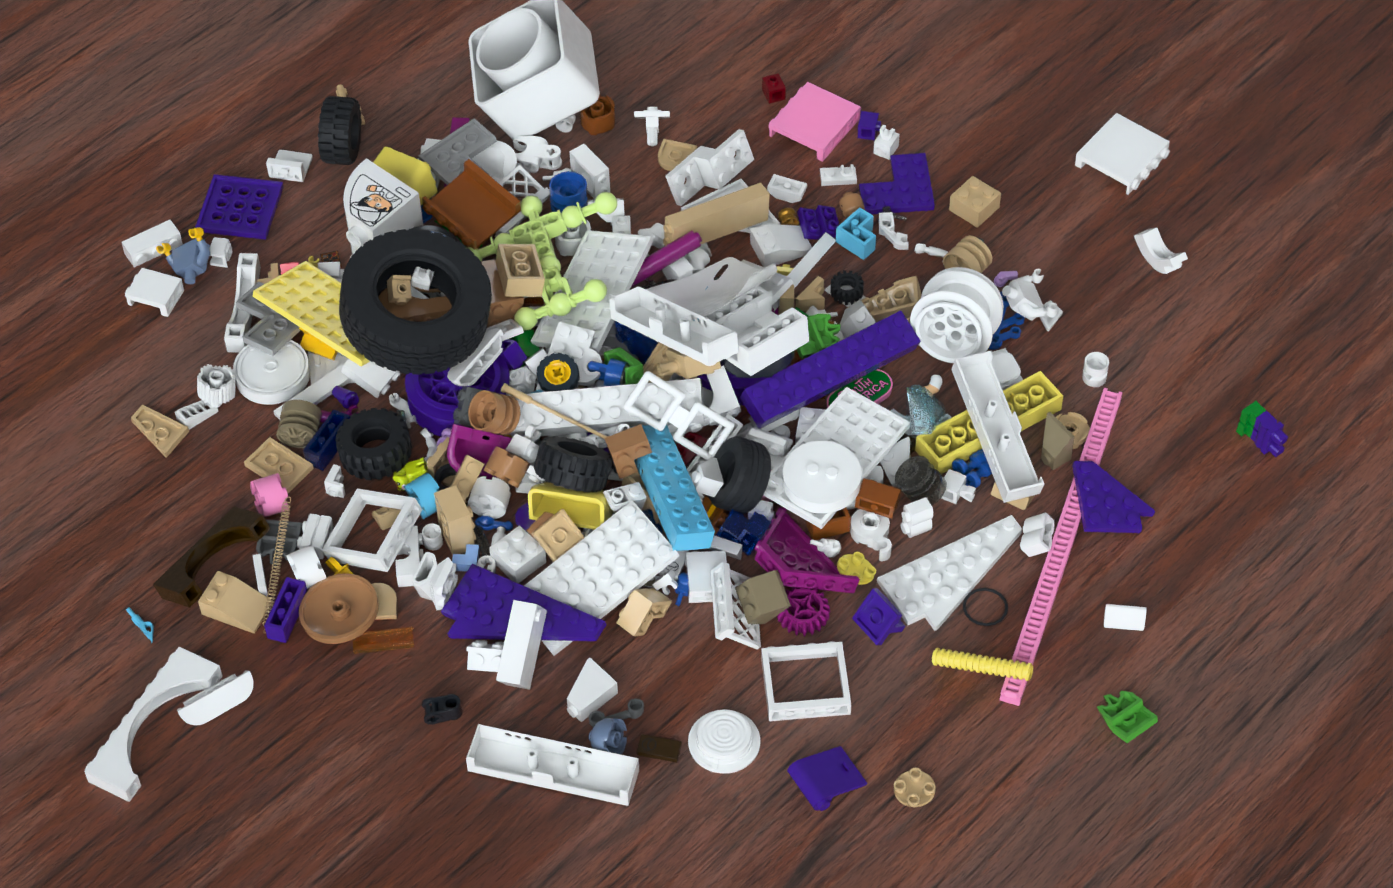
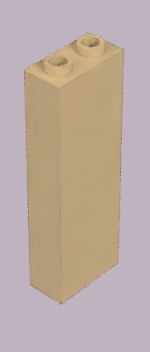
(720, 215)

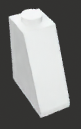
(590, 691)

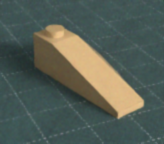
(894, 299)

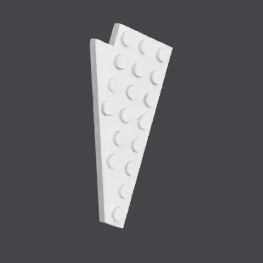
(942, 579)

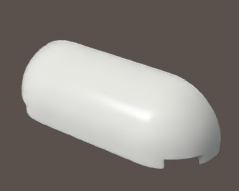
(478, 362)
(217, 699)

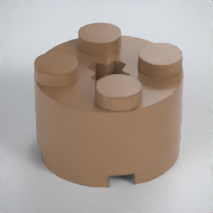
(506, 466)

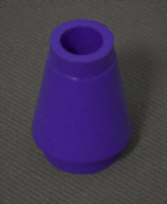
(345, 397)

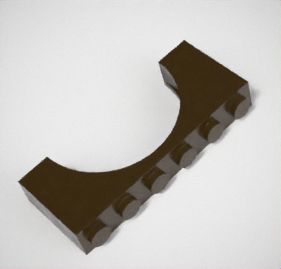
(236, 526)

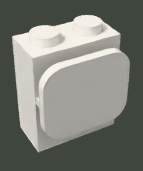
(1006, 368)

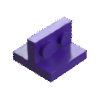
(878, 617)

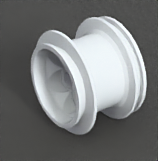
(957, 314)

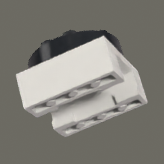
(764, 338)

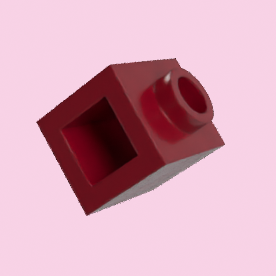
(773, 88)

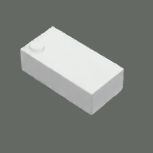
(521, 644)

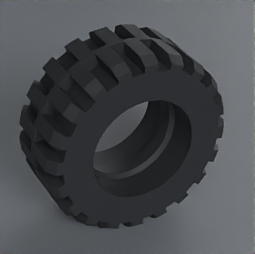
(339, 130)
(375, 461)
(573, 464)

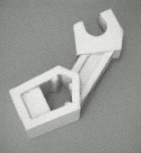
(887, 227)

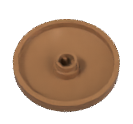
(338, 608)

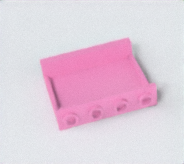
(816, 119)

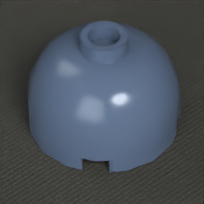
(608, 735)

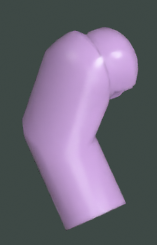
(1003, 276)

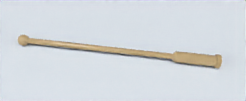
(528, 399)

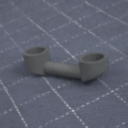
(635, 710)

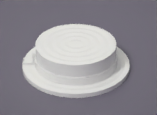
(497, 160)
(724, 741)

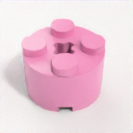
(269, 495)

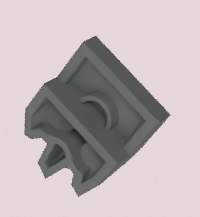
(267, 543)

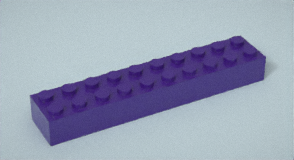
(829, 369)

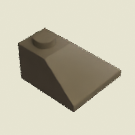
(1057, 443)

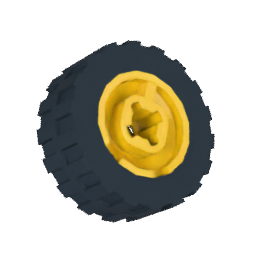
(558, 373)

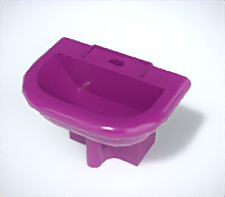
(469, 442)

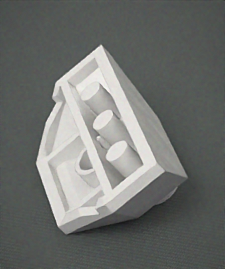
(855, 319)

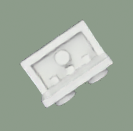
(775, 444)
(484, 656)

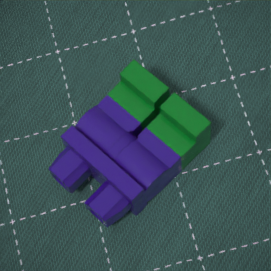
(1262, 429)

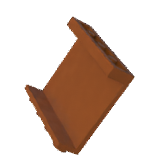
(473, 206)

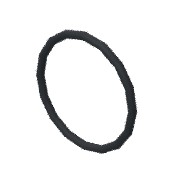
(980, 623)

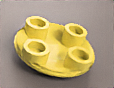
(858, 566)

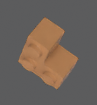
(626, 447)

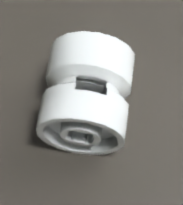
(1095, 369)

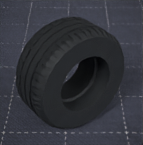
(745, 474)

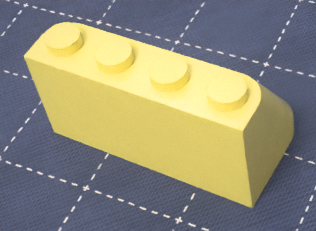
(584, 508)

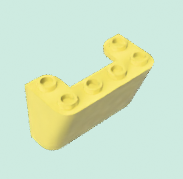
(408, 170)

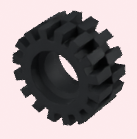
(847, 295)

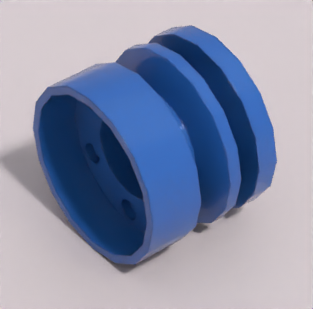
(566, 190)

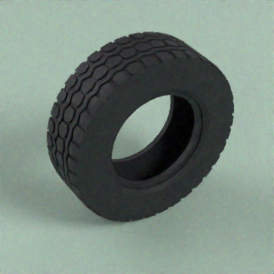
(411, 344)

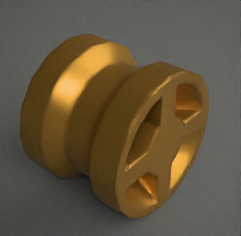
(788, 217)

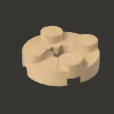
(1079, 424)

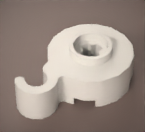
(871, 530)

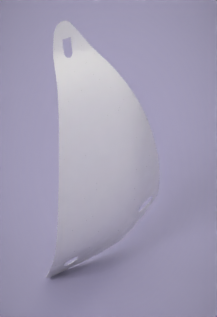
(732, 284)

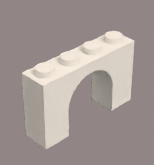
(723, 401)

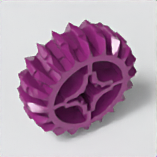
(805, 616)

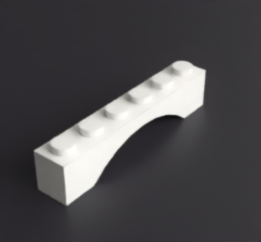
(240, 321)

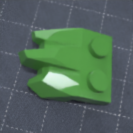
(820, 335)
(1126, 715)

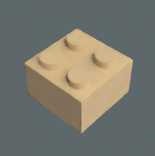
(975, 201)

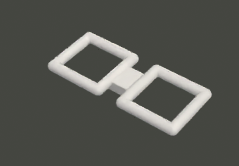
(678, 415)

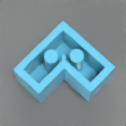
(856, 234)

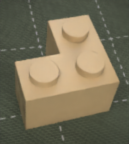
(642, 609)

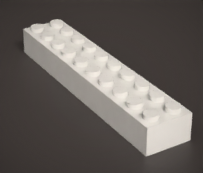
(602, 407)

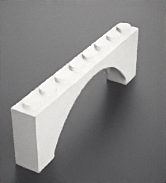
(180, 675)

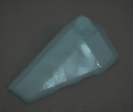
(923, 410)

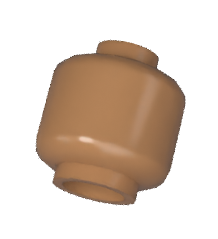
(850, 203)

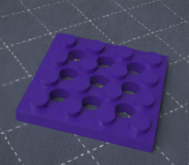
(242, 227)

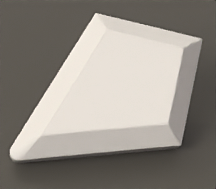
(1048, 321)

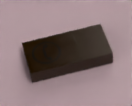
(659, 748)

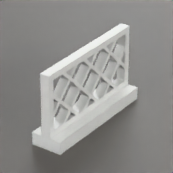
(542, 194)
(724, 605)

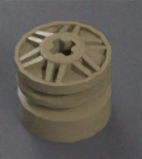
(298, 423)

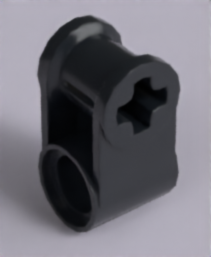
(441, 709)

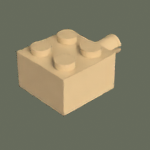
(684, 366)

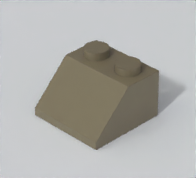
(762, 597)

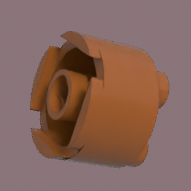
(599, 116)

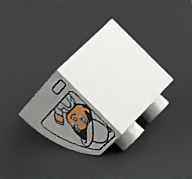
(378, 204)

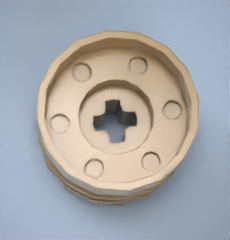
(970, 254)

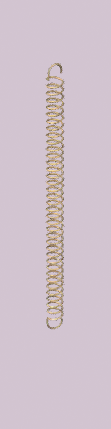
(277, 559)

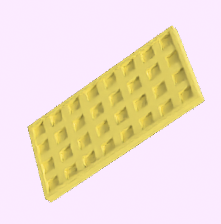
(311, 302)

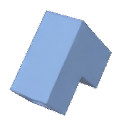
(464, 561)

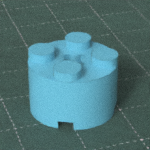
(423, 491)

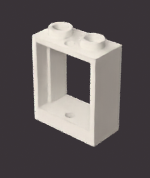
(591, 168)

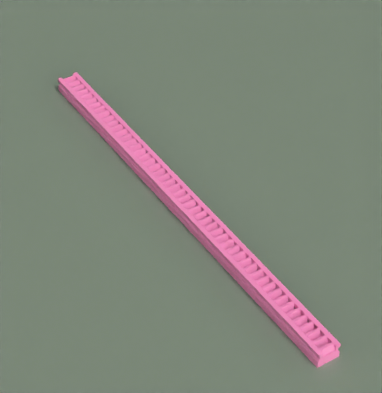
(1060, 550)

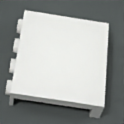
(1124, 151)

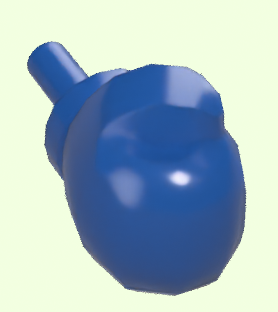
(683, 588)

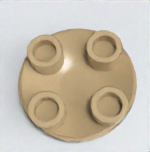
(914, 788)

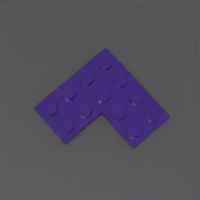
(907, 192)

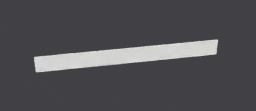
(809, 261)

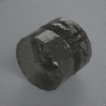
(920, 479)

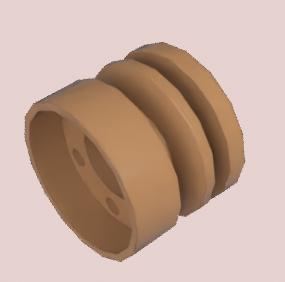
(494, 413)

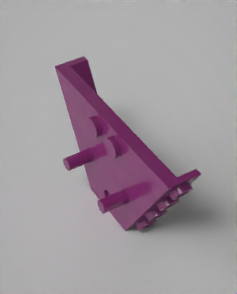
(797, 561)

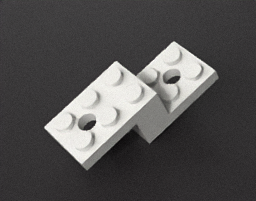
(709, 167)

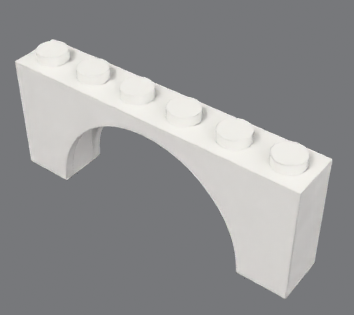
(371, 376)

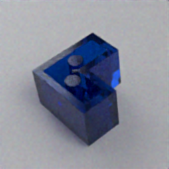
(744, 530)

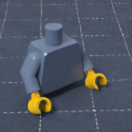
(190, 258)

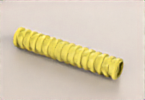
(982, 664)

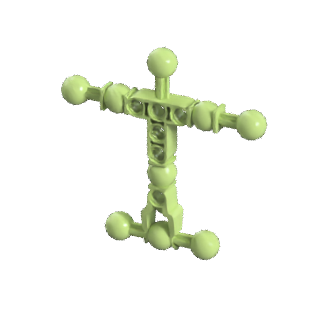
(540, 232)

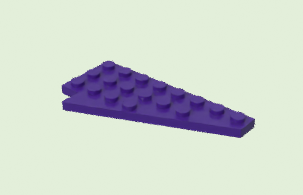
(484, 606)

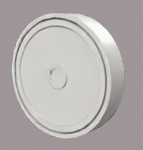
(271, 378)
(822, 476)

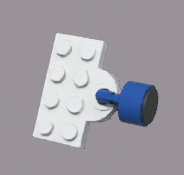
(577, 344)

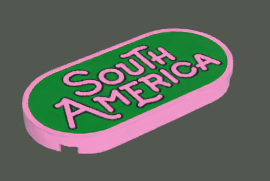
(874, 386)

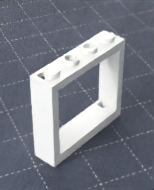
(392, 543)
(805, 708)

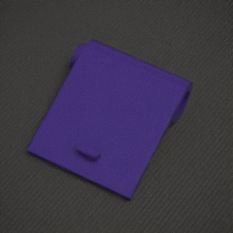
(825, 776)

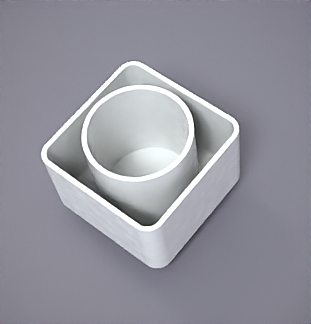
(533, 67)

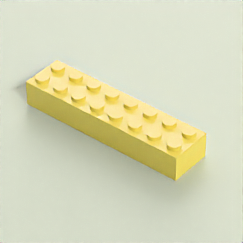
(957, 436)

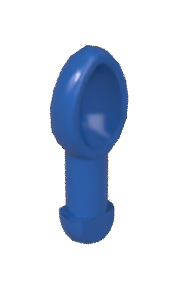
(489, 523)

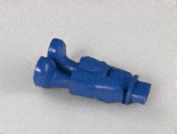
(977, 461)

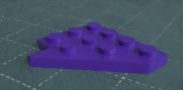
(1106, 502)

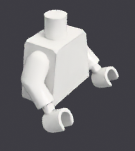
(1025, 299)

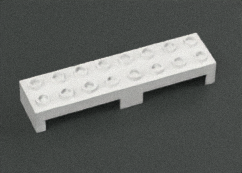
(674, 326)
(996, 427)
(552, 765)

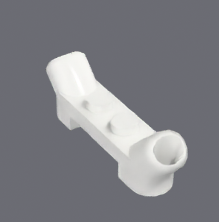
(697, 258)

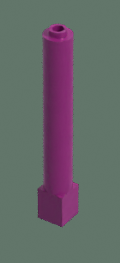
(668, 255)

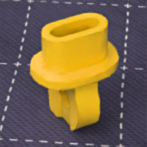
(336, 567)

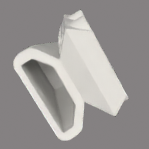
(434, 580)

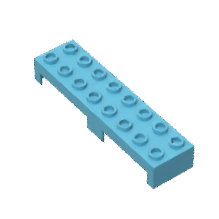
(674, 493)

